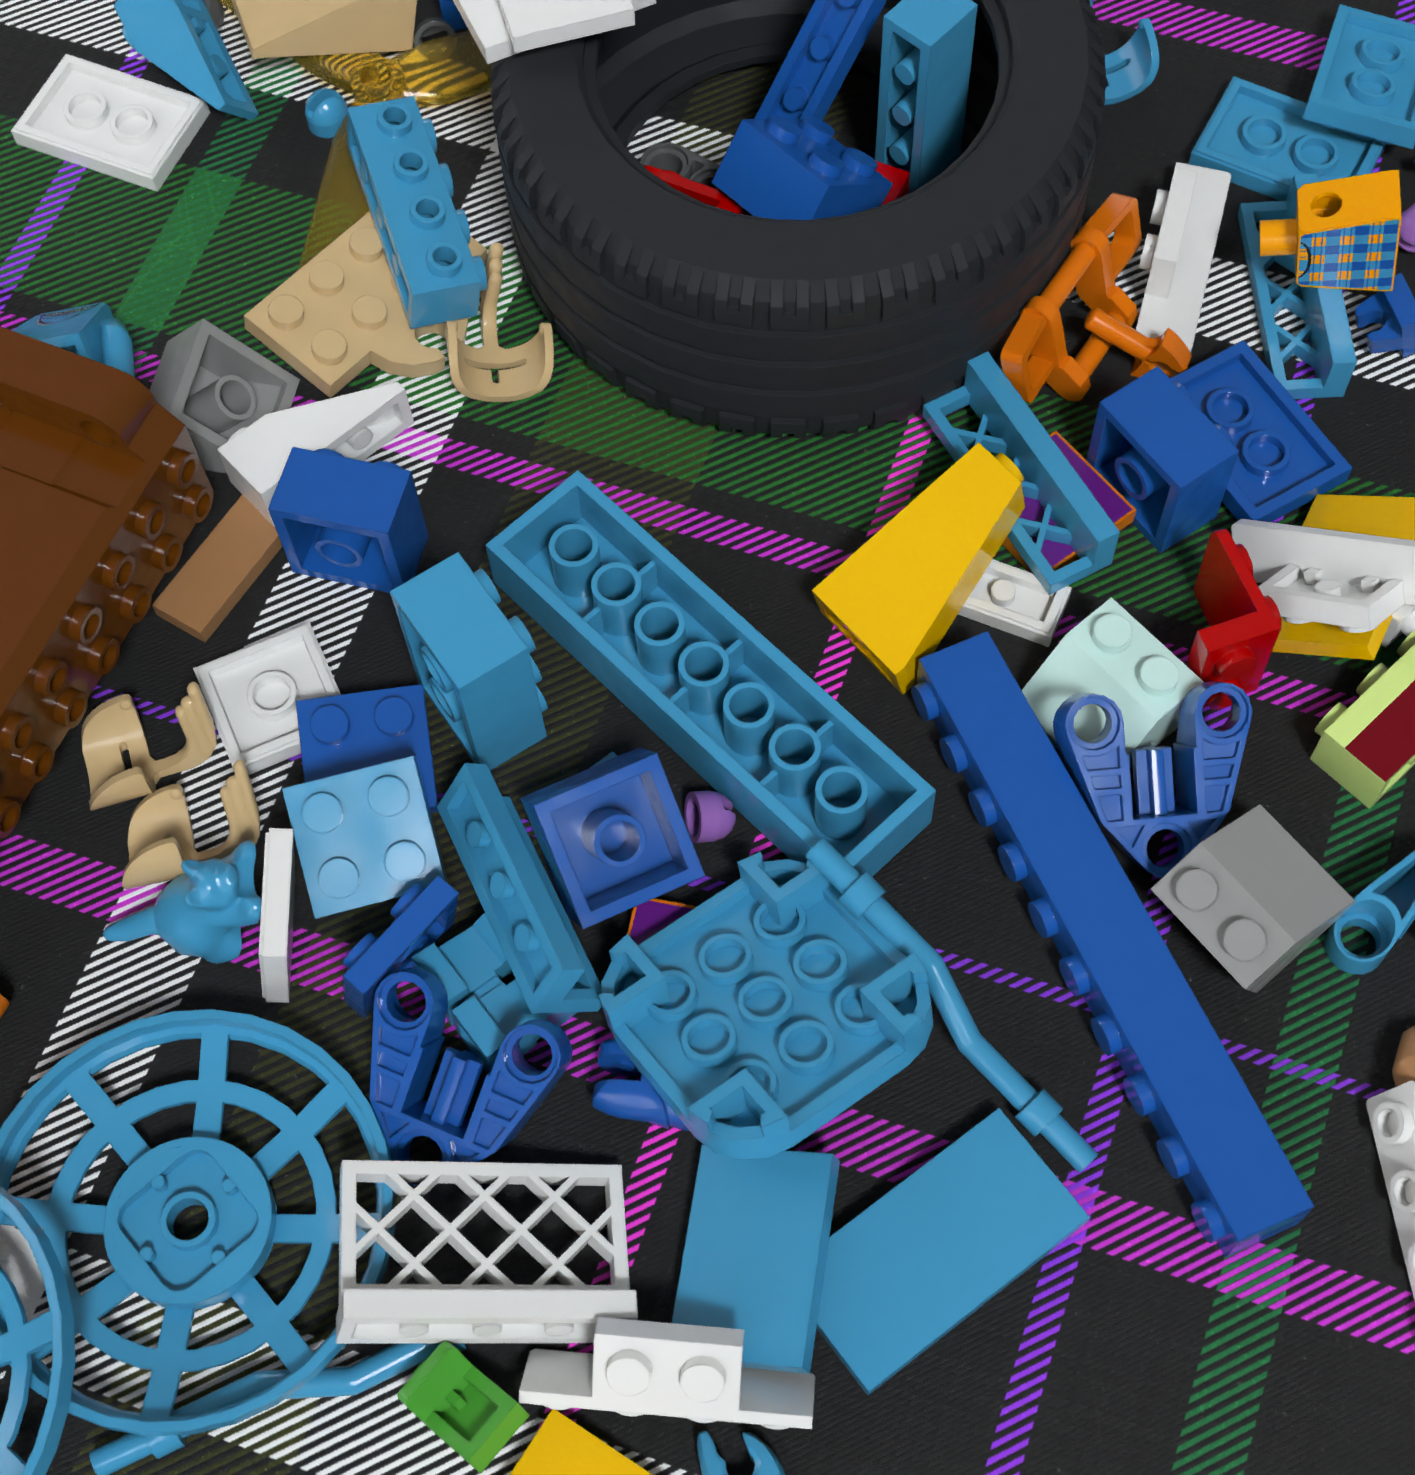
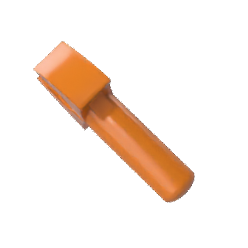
(1165, 351)

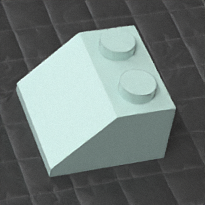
(1119, 660)

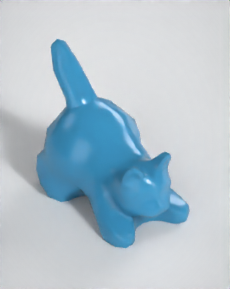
(201, 908)

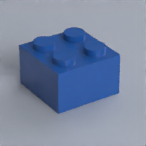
(798, 171)
(1162, 457)
(349, 519)
(613, 837)

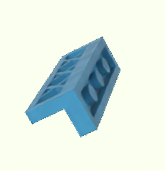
(1322, 309)
(1045, 470)
(518, 896)

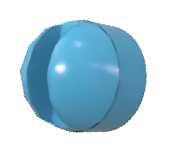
(325, 112)

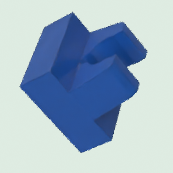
(1397, 314)

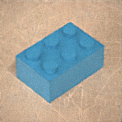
(472, 660)

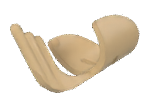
(465, 361)
(117, 728)
(163, 831)

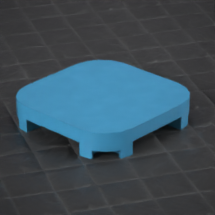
(766, 1009)

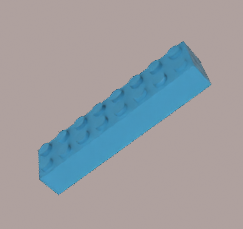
(707, 680)

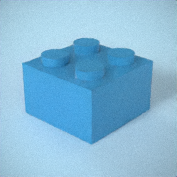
(364, 835)

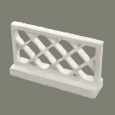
(472, 1310)

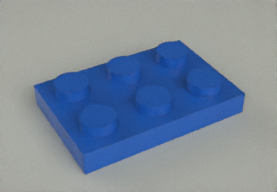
(1280, 448)

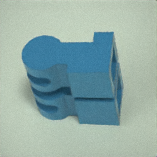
(478, 1000)

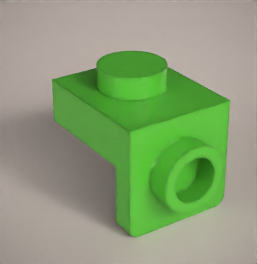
(462, 1406)

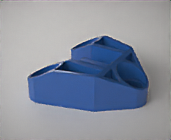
(1203, 764)
(404, 1061)

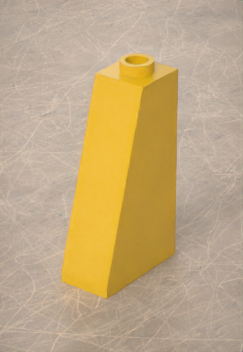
(922, 566)

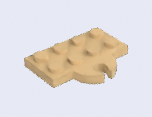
(347, 315)

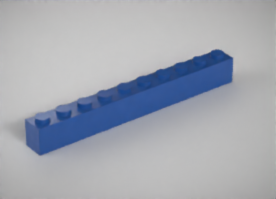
(1110, 949)

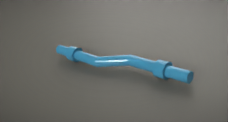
(1036, 1110)
(328, 1383)

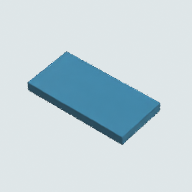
(940, 1249)

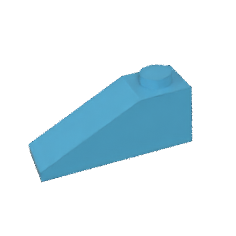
(187, 47)

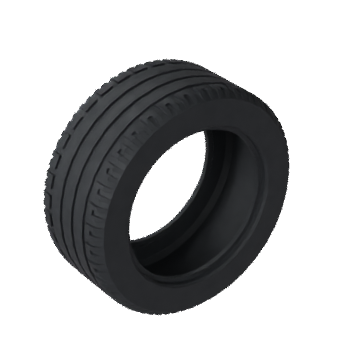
(788, 316)

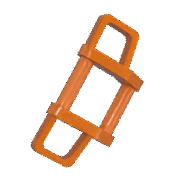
(1037, 344)

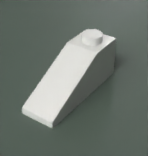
(347, 424)

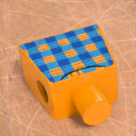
(1341, 233)

